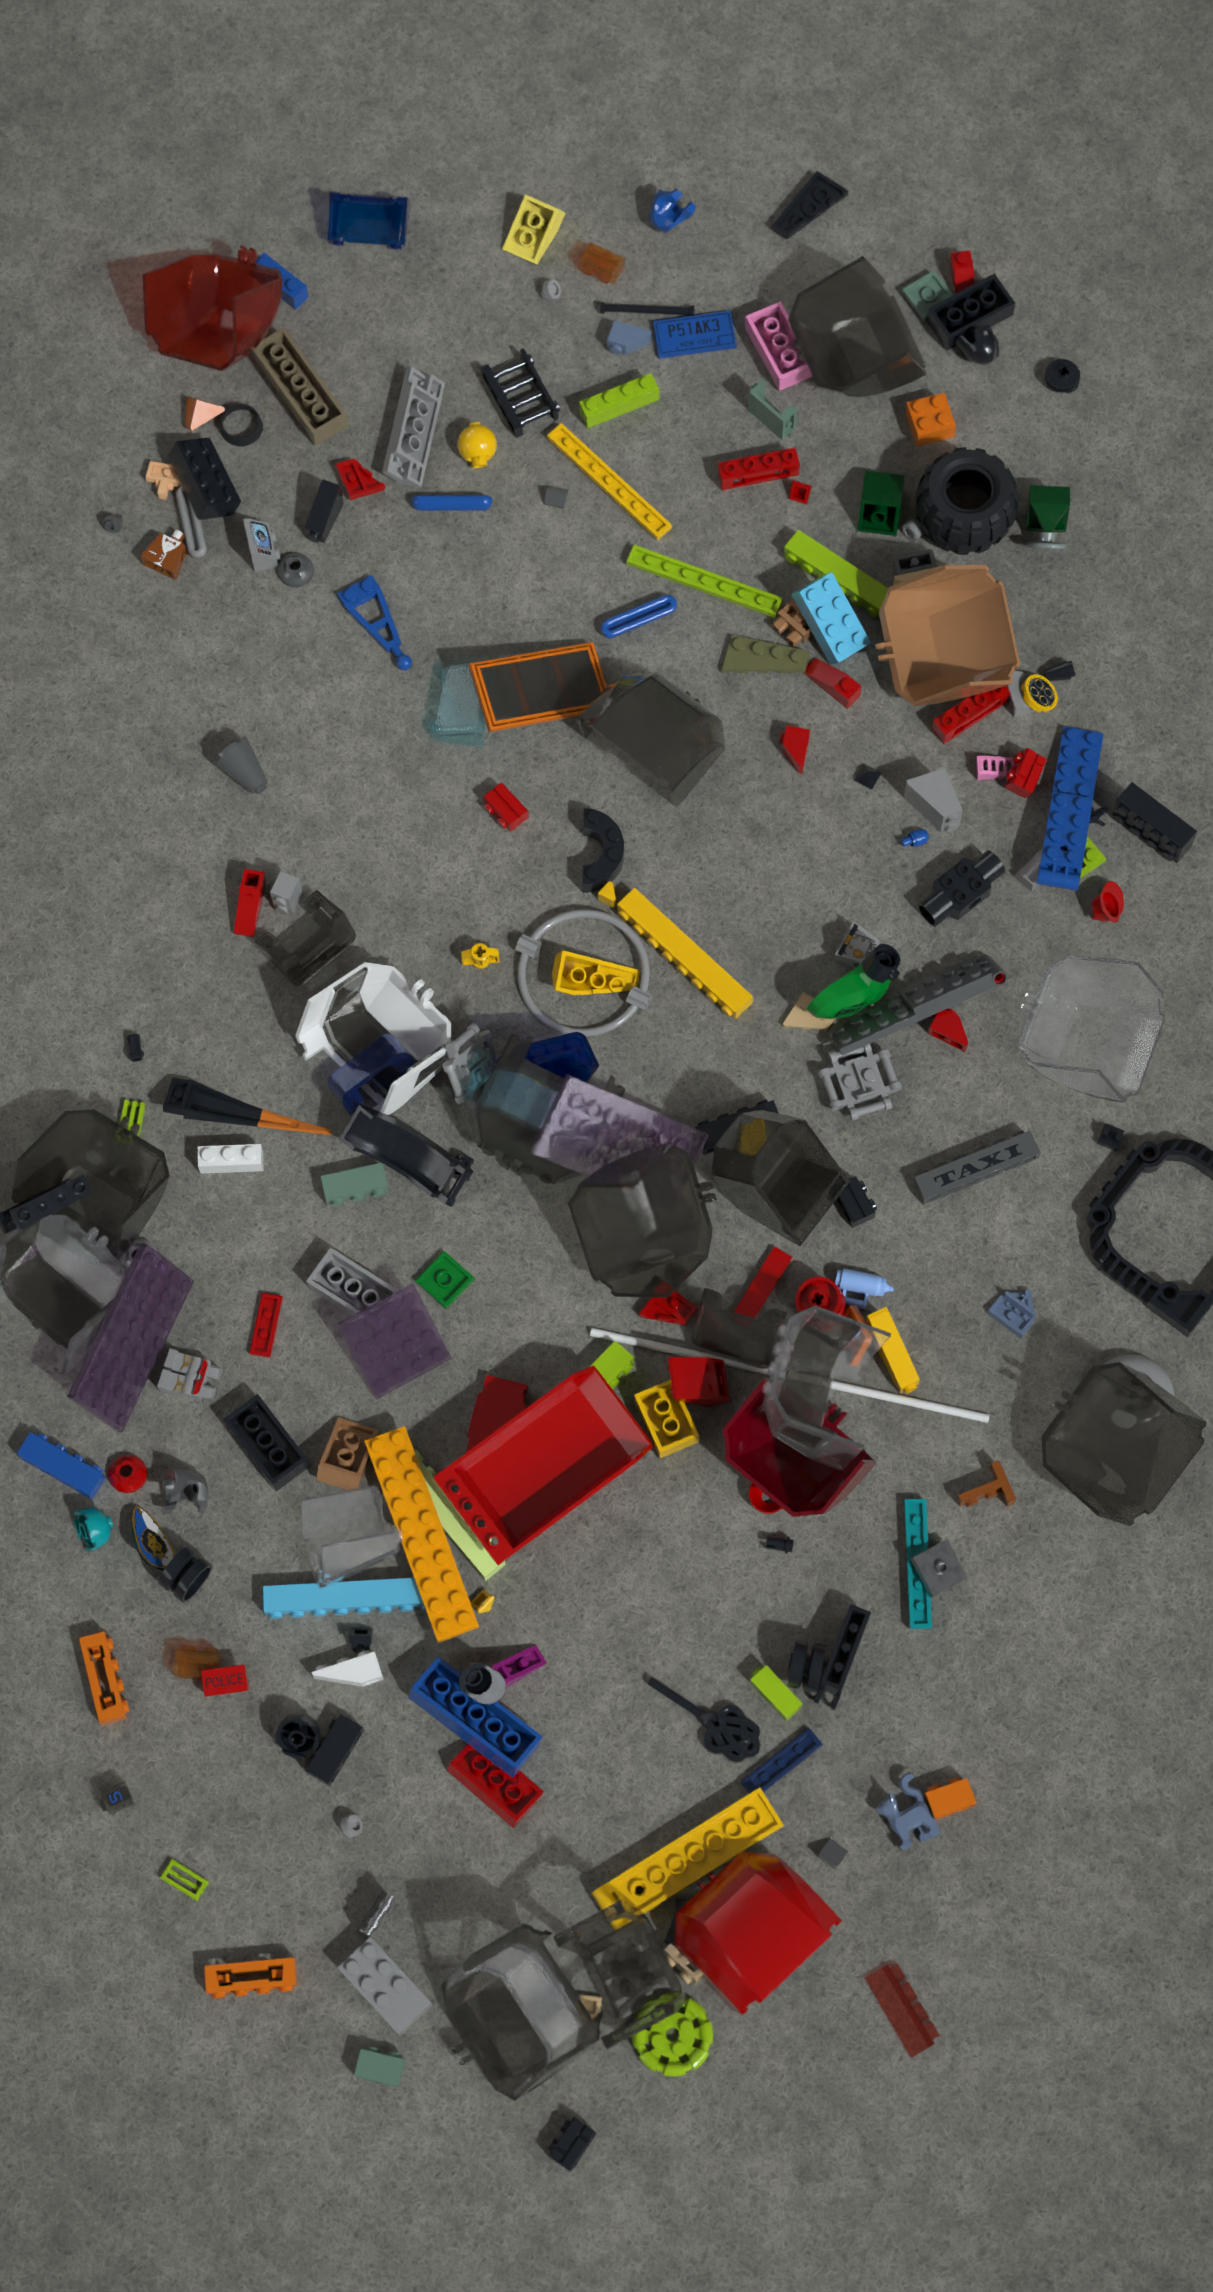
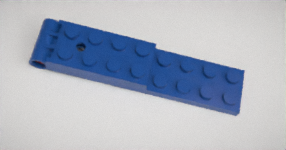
(1070, 808)

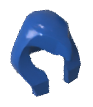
(666, 212)

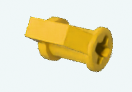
(481, 958)

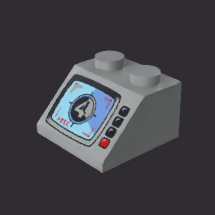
(261, 544)

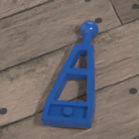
(358, 595)

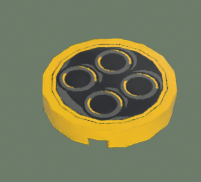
(1039, 693)

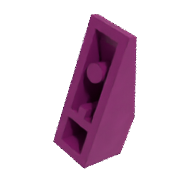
(520, 1665)

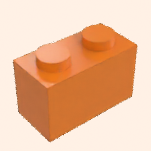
(950, 1798)

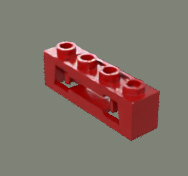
(758, 468)
(968, 713)

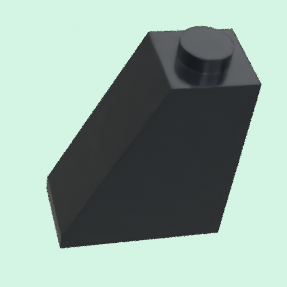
(324, 511)

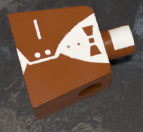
(166, 554)

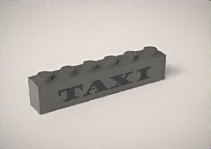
(976, 1167)

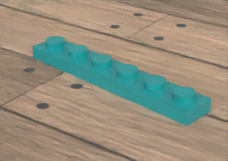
(916, 1543)

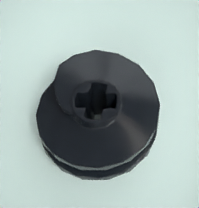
(1061, 384)

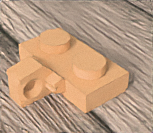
(164, 477)

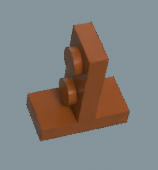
(990, 1489)

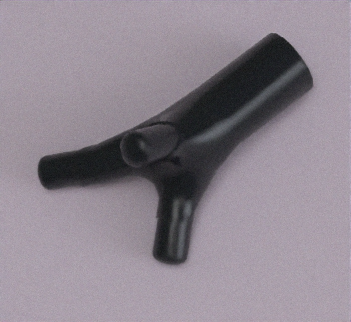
(1094, 818)

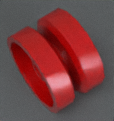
(820, 1290)

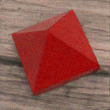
(800, 492)

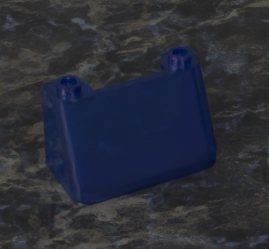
(368, 220)
(366, 1065)

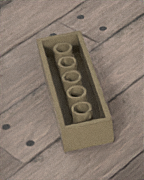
(300, 386)

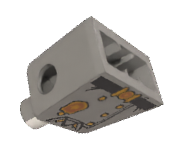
(855, 946)

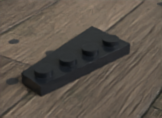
(812, 201)

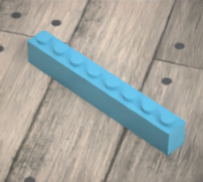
(341, 1598)

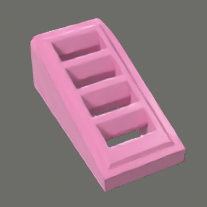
(989, 774)

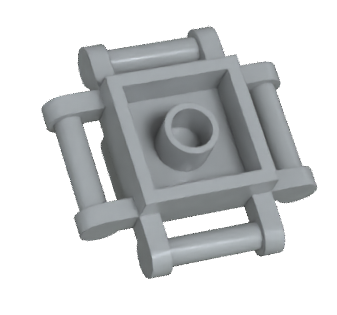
(469, 1063)
(860, 1081)

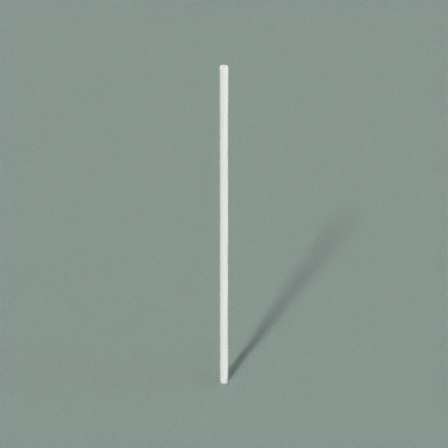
(836, 1385)

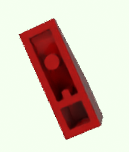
(834, 682)

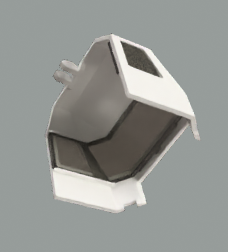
(367, 1006)

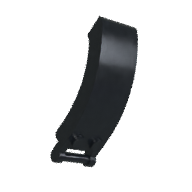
(405, 1152)

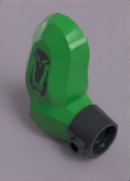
(859, 987)

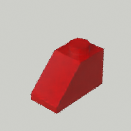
(962, 270)
(795, 745)
(949, 1029)

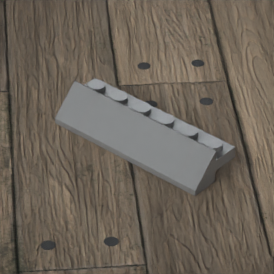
(413, 428)

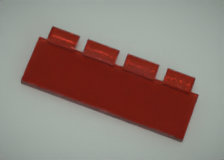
(903, 2016)

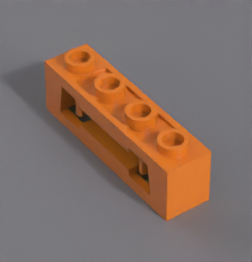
(112, 1712)
(214, 1980)

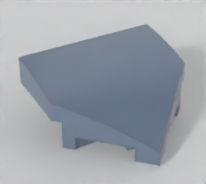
(1014, 1311)

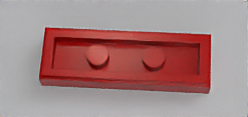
(266, 1325)

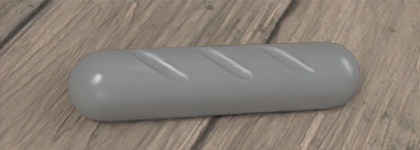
(191, 525)

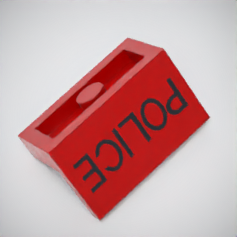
(224, 1680)

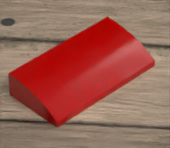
(500, 1792)

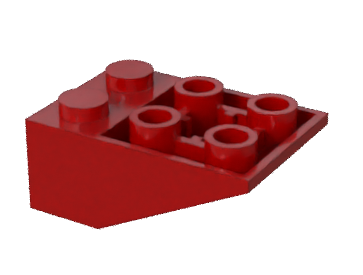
(698, 1380)

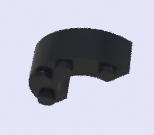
(609, 864)

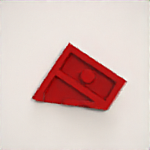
(357, 480)
(670, 1310)

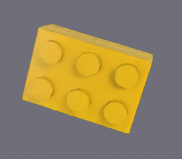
(666, 1419)

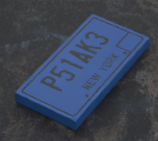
(694, 334)

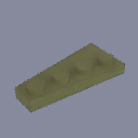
(754, 655)

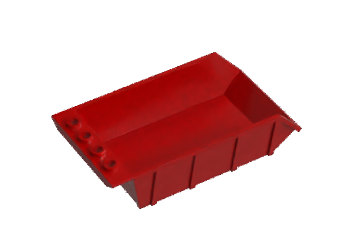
(544, 1463)

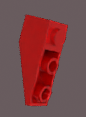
(249, 902)

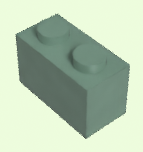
(380, 2067)

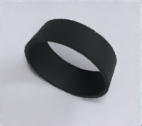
(241, 441)

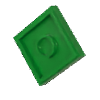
(445, 1280)

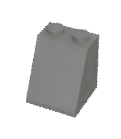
(935, 799)

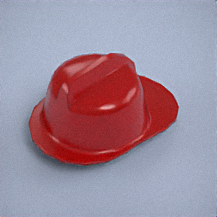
(1108, 904)

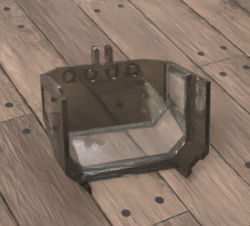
(518, 2012)

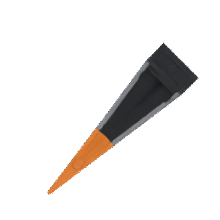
(205, 1104)

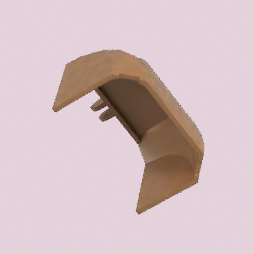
(948, 635)

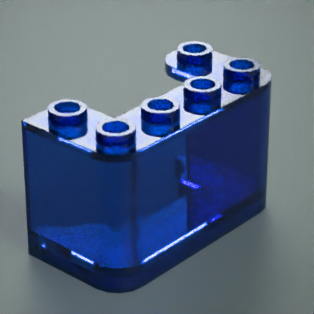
(565, 1055)

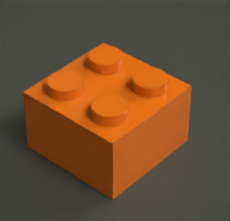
(930, 419)

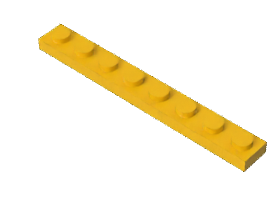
(609, 481)

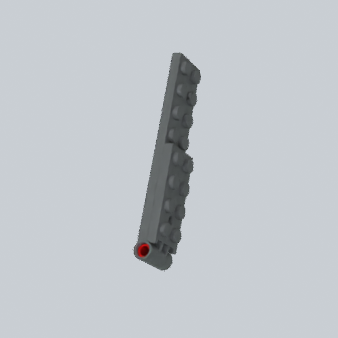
(919, 1002)

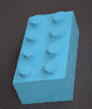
(831, 618)

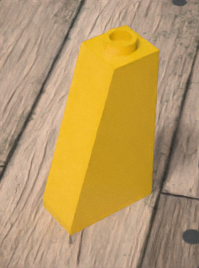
(894, 1352)

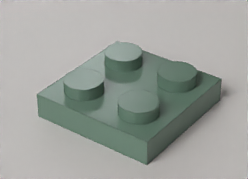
(926, 293)

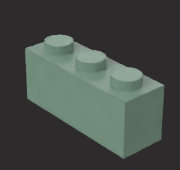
(354, 1184)

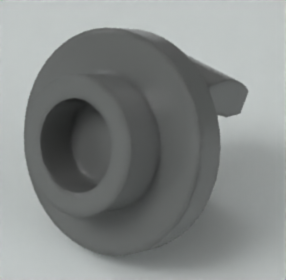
(112, 523)

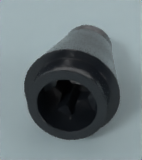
(1061, 671)

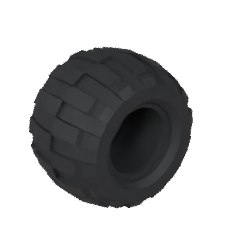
(961, 528)

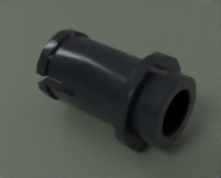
(135, 1051)
(780, 1544)

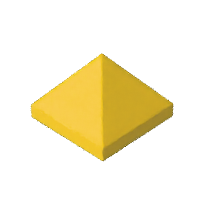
(482, 1602)

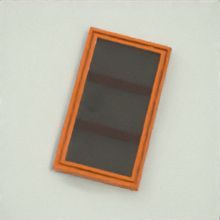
(537, 686)

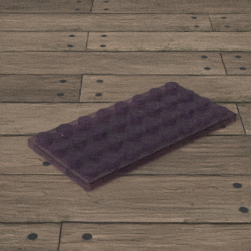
(597, 1127)
(131, 1338)

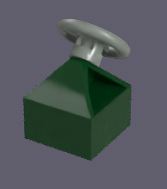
(1047, 514)

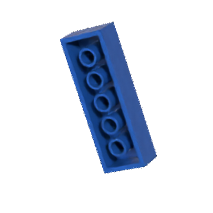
(485, 1727)

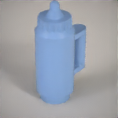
(861, 1283)

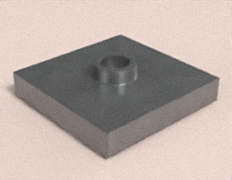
(938, 1568)

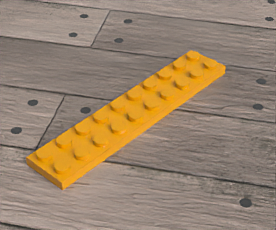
(421, 1534)

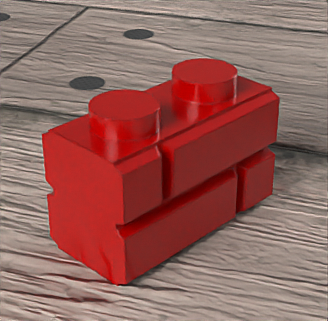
(1025, 772)
(505, 807)

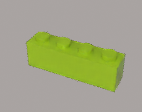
(619, 400)

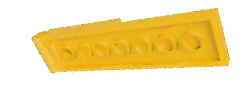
(691, 1856)

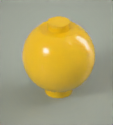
(477, 444)

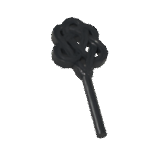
(705, 1718)

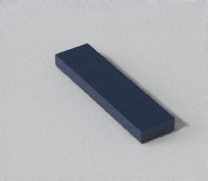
(782, 1762)

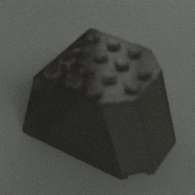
(797, 1187)

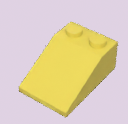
(533, 229)

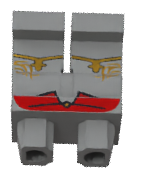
(188, 1376)

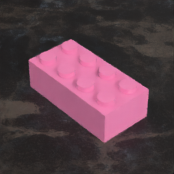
(774, 342)

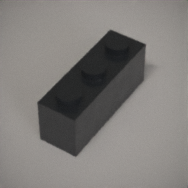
(334, 1750)

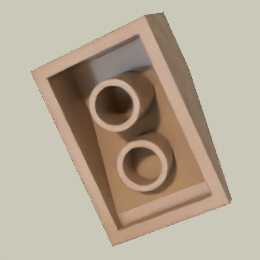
(346, 1455)

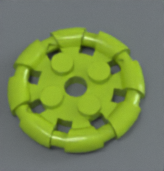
(680, 2047)

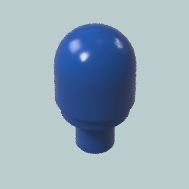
(916, 838)

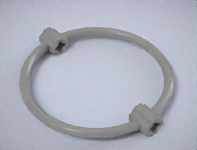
(637, 997)

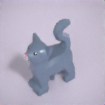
(913, 1817)

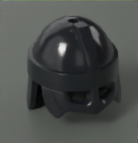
(980, 348)

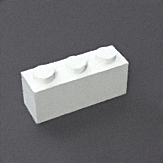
(230, 1158)

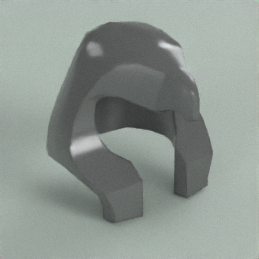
(184, 1485)

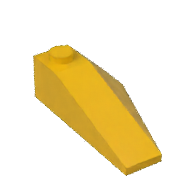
(586, 975)

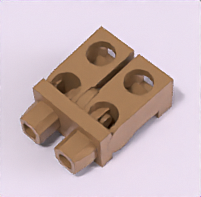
(793, 620)

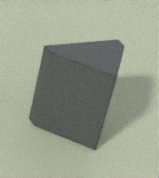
(556, 497)

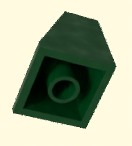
(881, 503)

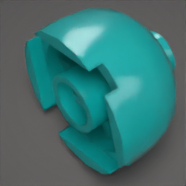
(93, 1527)

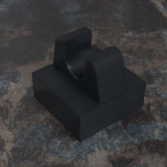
(1110, 1137)
(360, 1636)

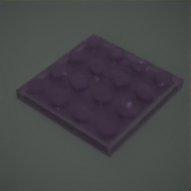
(394, 1341)

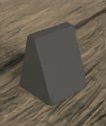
(832, 1854)

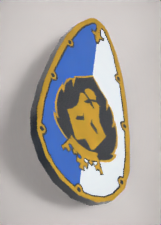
(150, 1540)

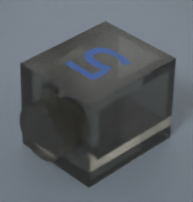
(116, 1798)

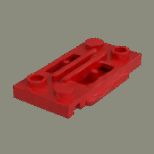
(494, 1407)

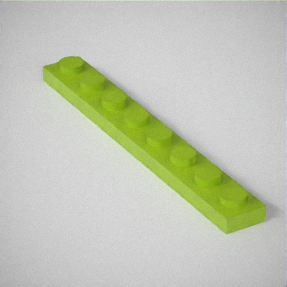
(704, 581)

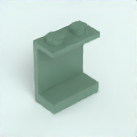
(779, 424)

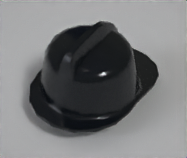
(481, 1683)

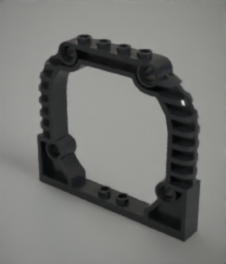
(1186, 1307)

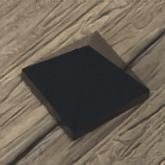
(867, 776)

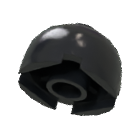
(298, 1735)

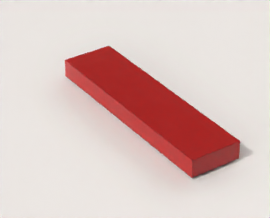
(763, 1283)

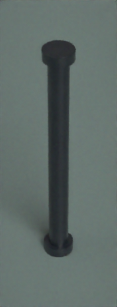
(646, 309)

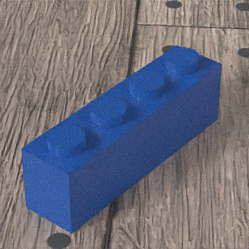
(61, 1465)

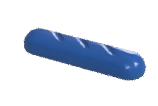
(451, 502)
(638, 616)

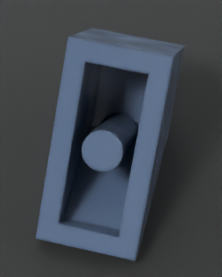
(627, 338)

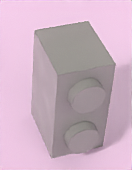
(286, 893)

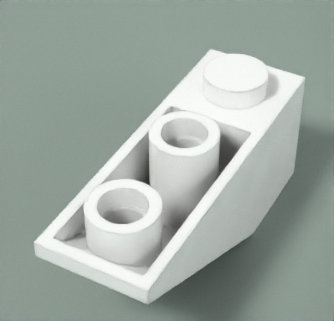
(356, 1671)

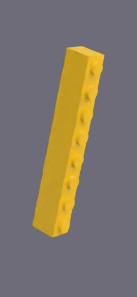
(685, 953)

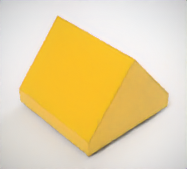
(607, 895)

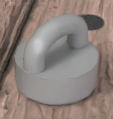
(551, 290)
(913, 529)
(351, 1826)

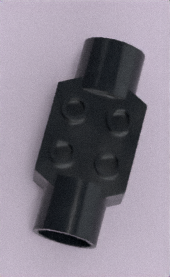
(961, 888)

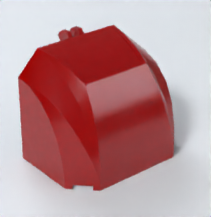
(752, 1927)

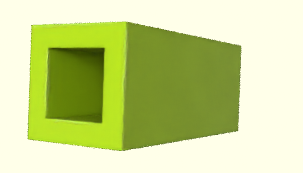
(775, 1692)

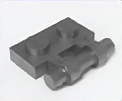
(375, 1914)

